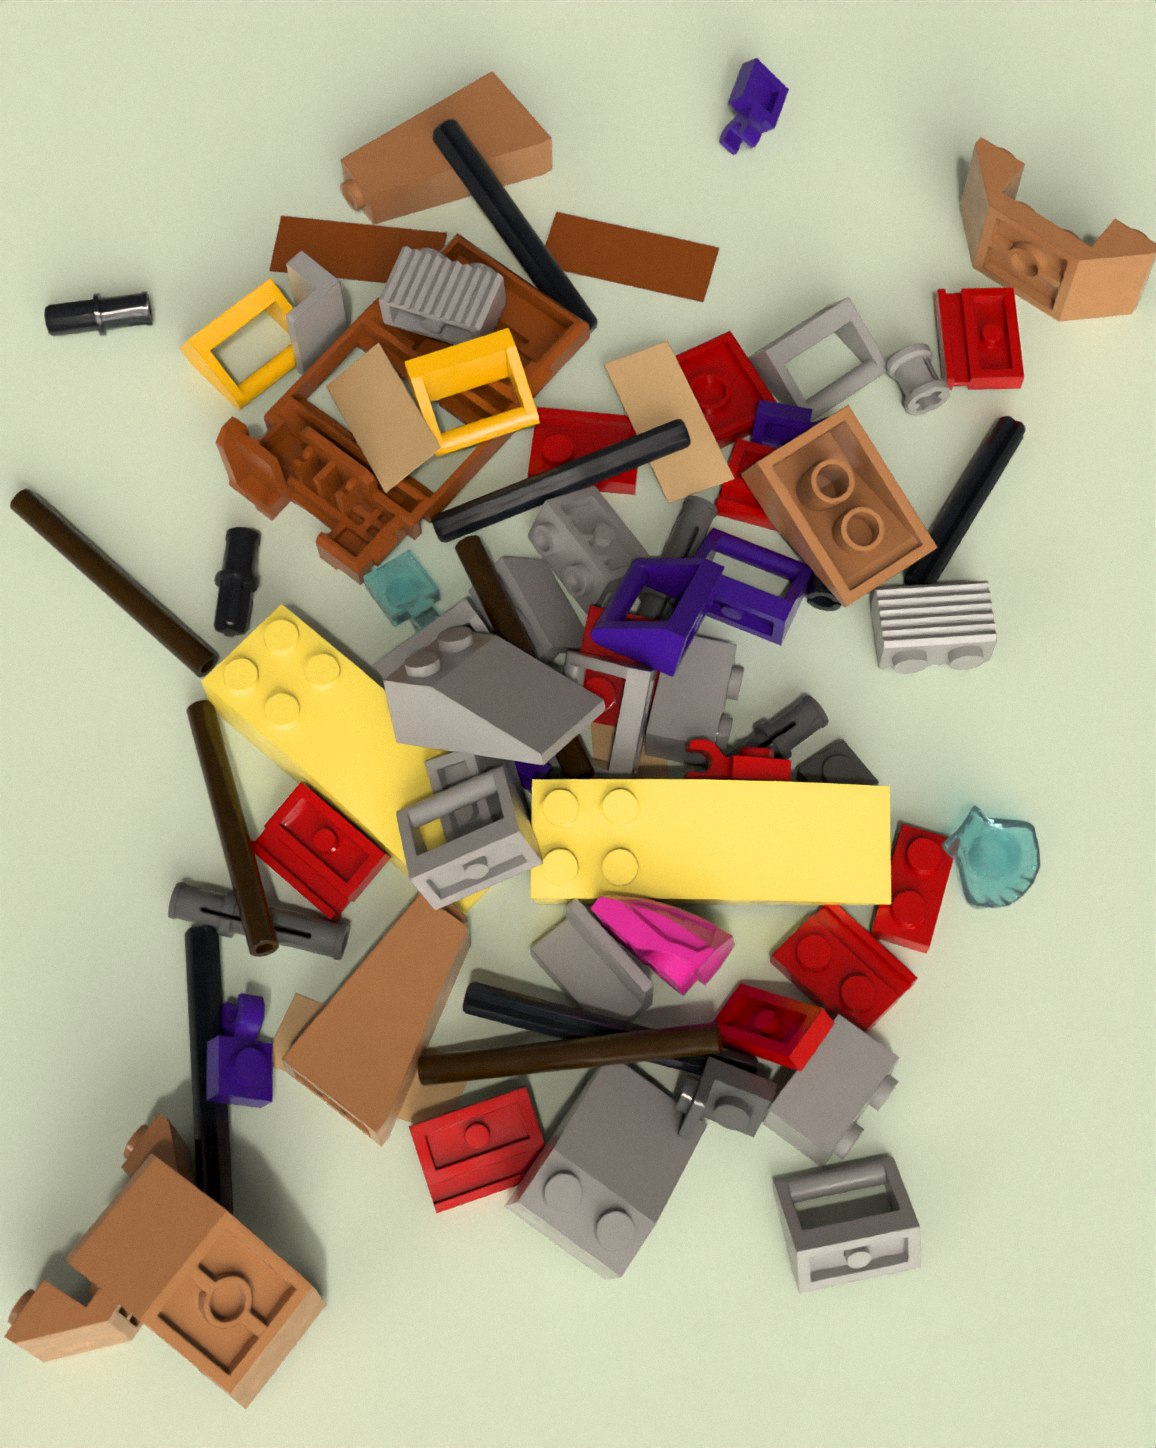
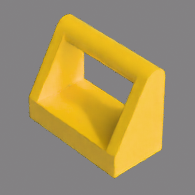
(199, 346)
(465, 368)

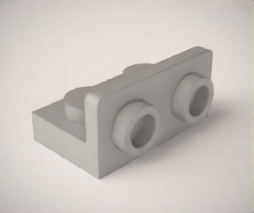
(585, 544)

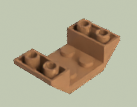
(1039, 258)
(197, 1279)
(56, 1325)

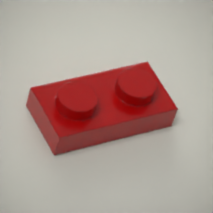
(917, 890)
(773, 1026)

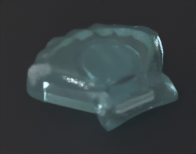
(993, 859)

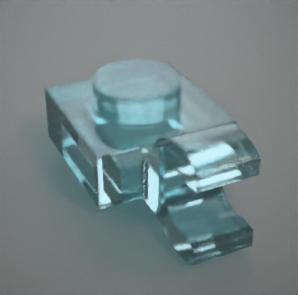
(404, 591)

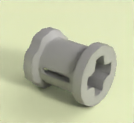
(918, 379)

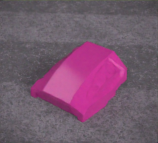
(666, 939)

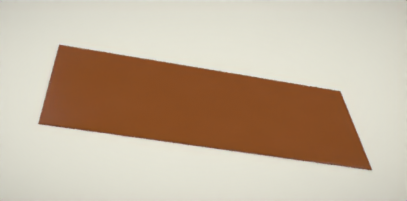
(348, 248)
(631, 256)

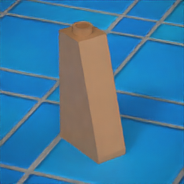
(410, 174)
(378, 1024)

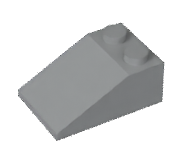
(486, 700)
(607, 1170)

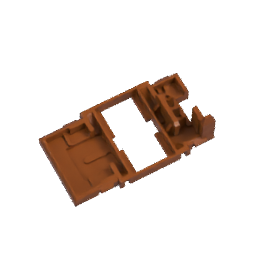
(323, 470)

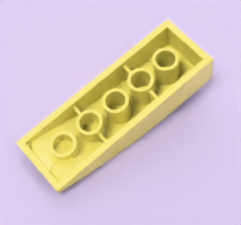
(326, 729)
(711, 842)

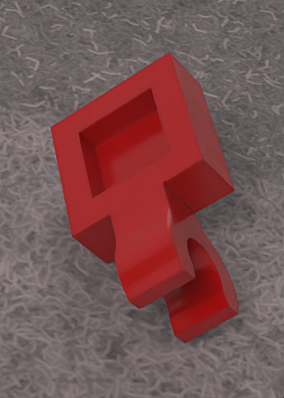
(750, 764)

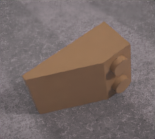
(840, 507)

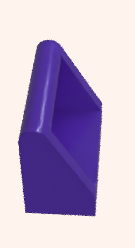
(746, 605)
(659, 642)

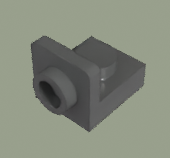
(726, 1097)

